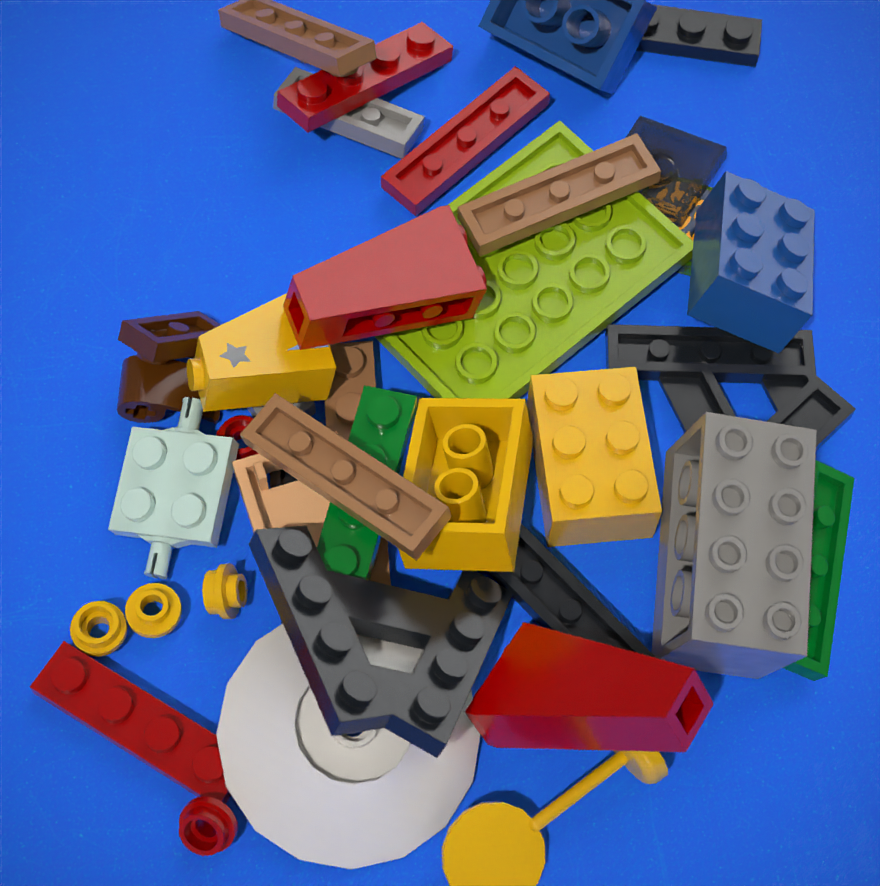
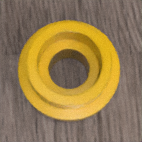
(224, 591)
(91, 615)
(158, 624)

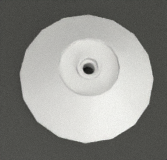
(325, 794)

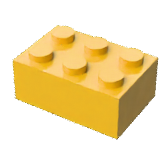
(593, 457)
(478, 465)

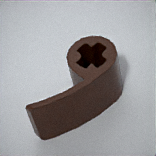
(151, 389)

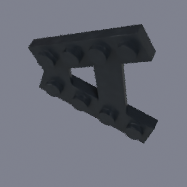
(694, 360)
(329, 610)

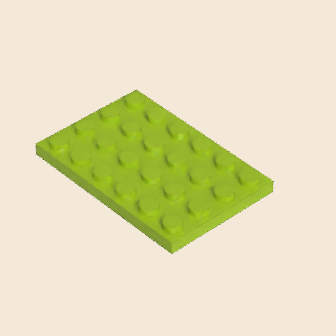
(546, 289)

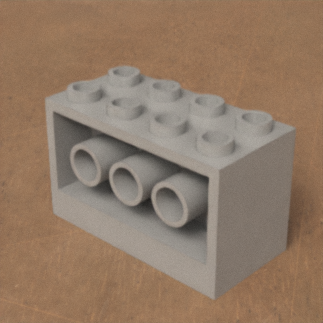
(735, 547)

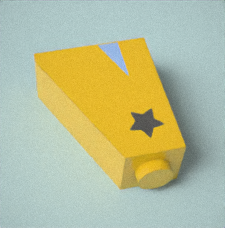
(254, 359)

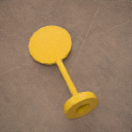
(504, 844)

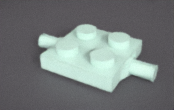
(174, 487)

